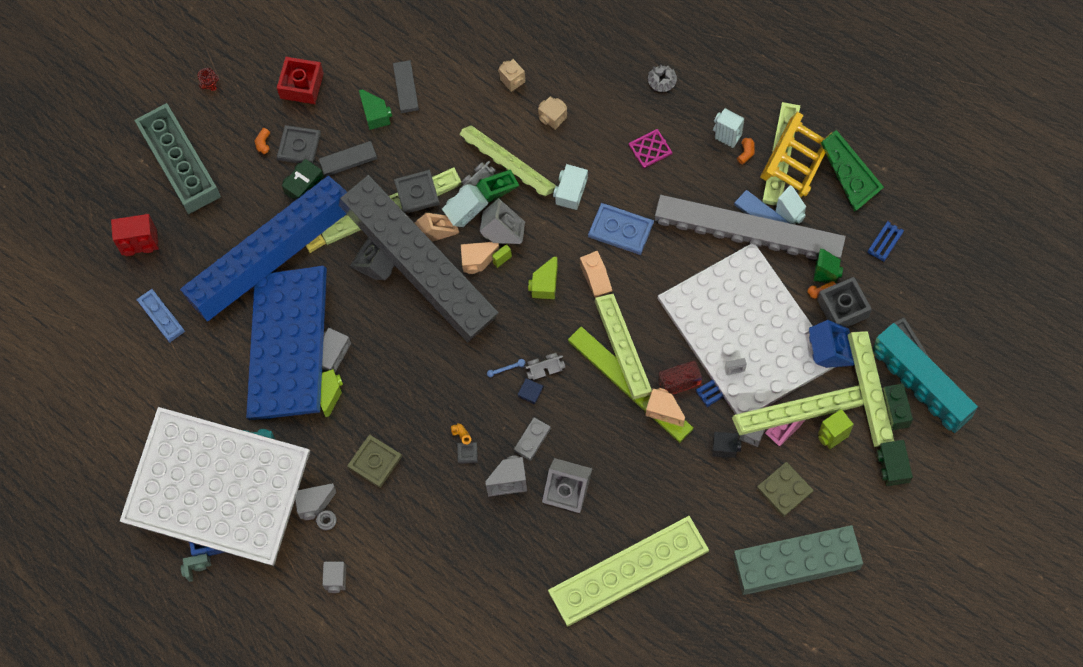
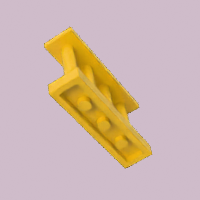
(779, 155)

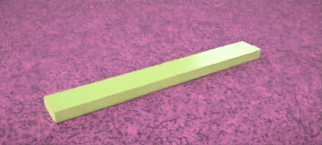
(346, 226)
(798, 410)

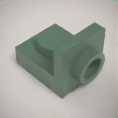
(197, 563)

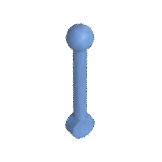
(521, 363)

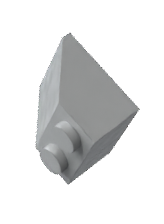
(502, 224)
(507, 477)
(566, 485)

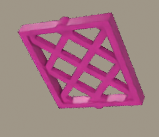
(657, 158)

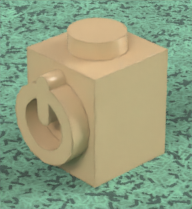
(511, 74)
(552, 112)

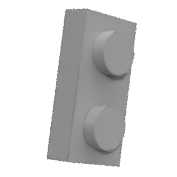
(532, 439)

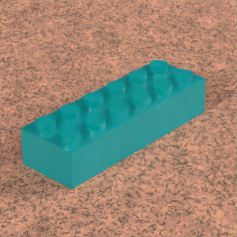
(924, 378)

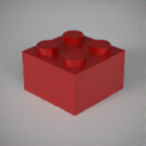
(300, 80)
(135, 234)

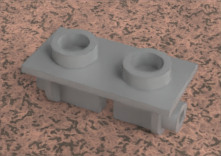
(482, 172)
(537, 367)

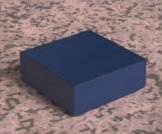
(530, 391)

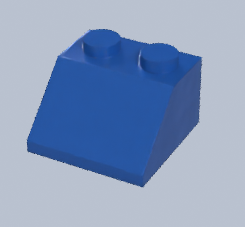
(830, 345)

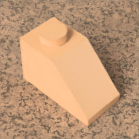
(436, 226)
(477, 256)
(595, 274)
(664, 407)

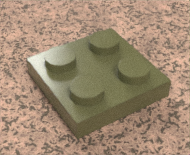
(374, 461)
(785, 489)

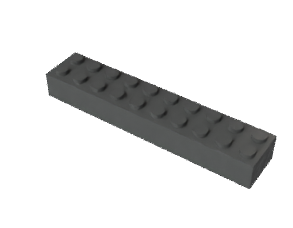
(418, 258)

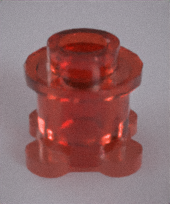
(208, 79)

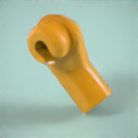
(463, 433)

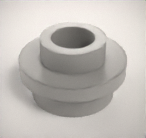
(326, 514)

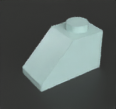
(791, 206)

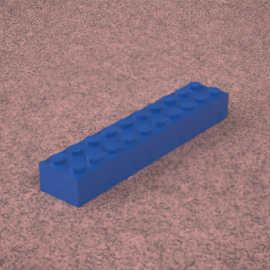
(265, 249)

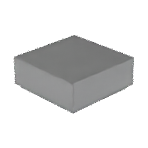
(735, 366)

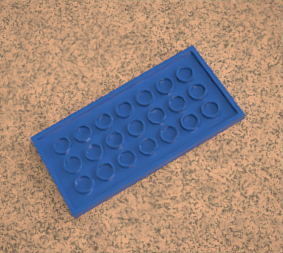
(287, 344)

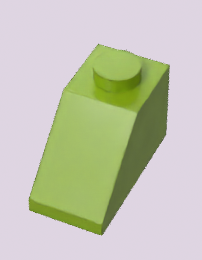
(544, 280)
(330, 391)

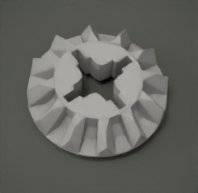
(665, 84)

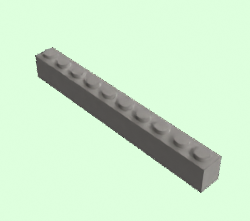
(747, 228)

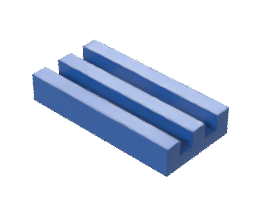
(893, 229)
(703, 396)

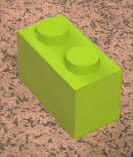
(835, 429)

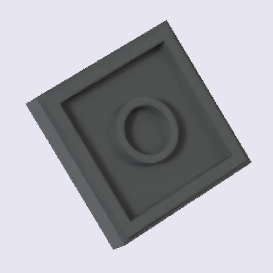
(298, 144)
(416, 191)

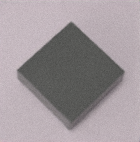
(467, 453)

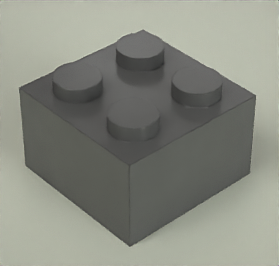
(844, 303)

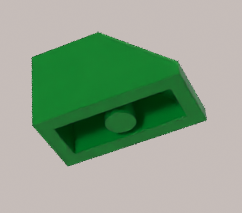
(375, 110)
(497, 185)
(827, 267)

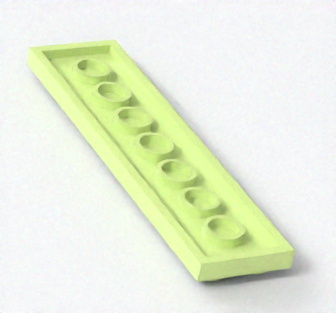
(628, 571)

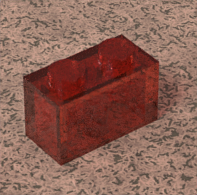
(680, 377)

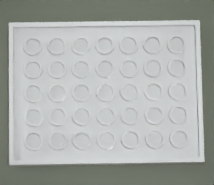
(749, 314)
(215, 486)

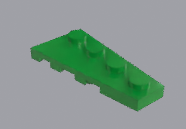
(851, 171)

